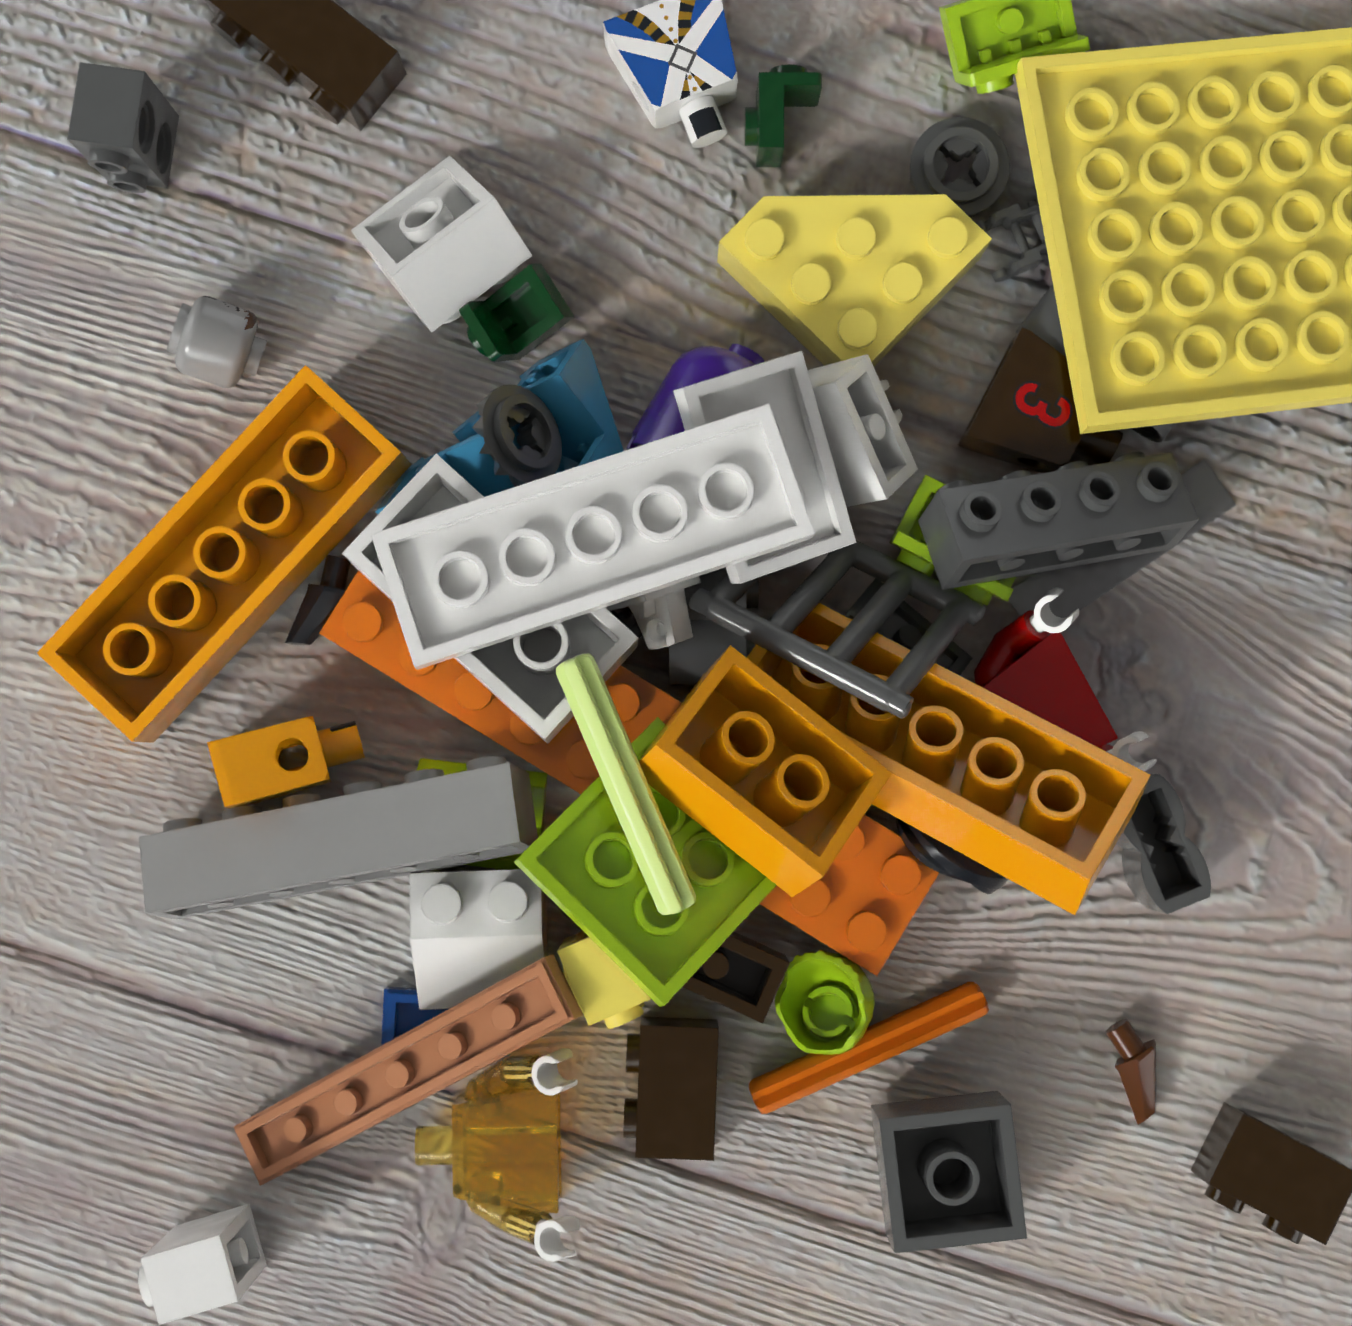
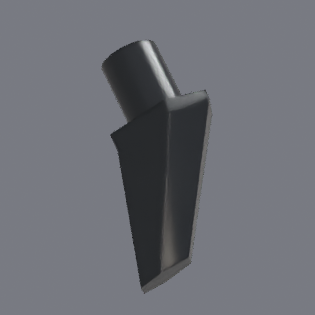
(319, 602)

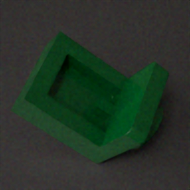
(764, 124)
(516, 316)

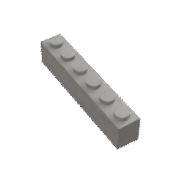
(338, 840)

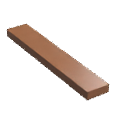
(409, 1069)

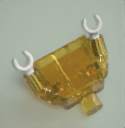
(509, 1149)

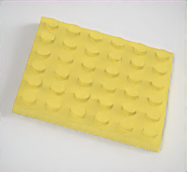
(1198, 223)

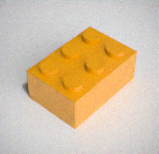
(763, 772)

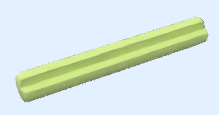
(625, 784)

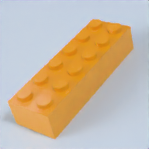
(224, 558)
(978, 769)

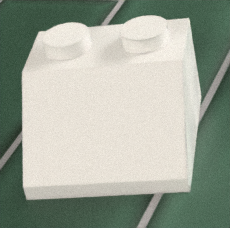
(442, 243)
(472, 931)

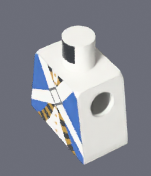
(677, 64)

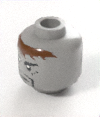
(216, 341)

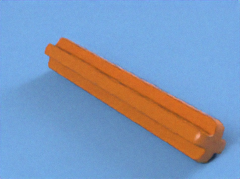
(878, 1044)

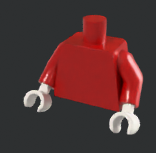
(1038, 672)

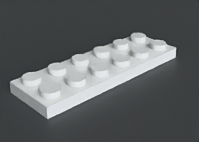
(592, 536)

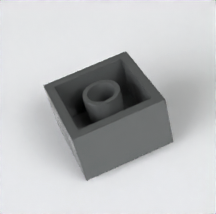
(948, 1171)

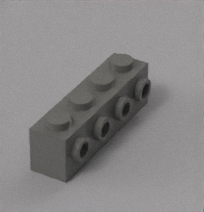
(1056, 518)

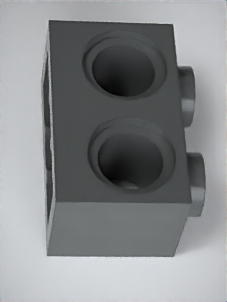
(123, 127)

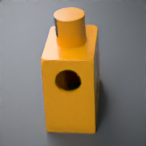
(250, 764)

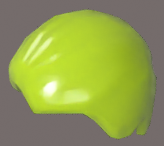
(825, 1002)

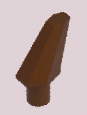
(1135, 1068)

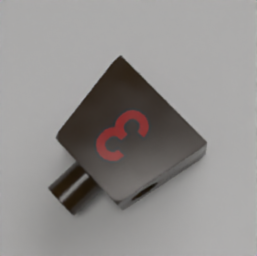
(1031, 412)

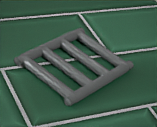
(836, 662)

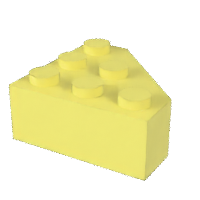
(851, 267)

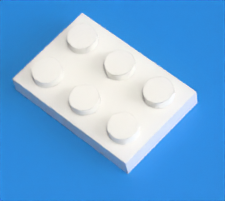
(789, 391)

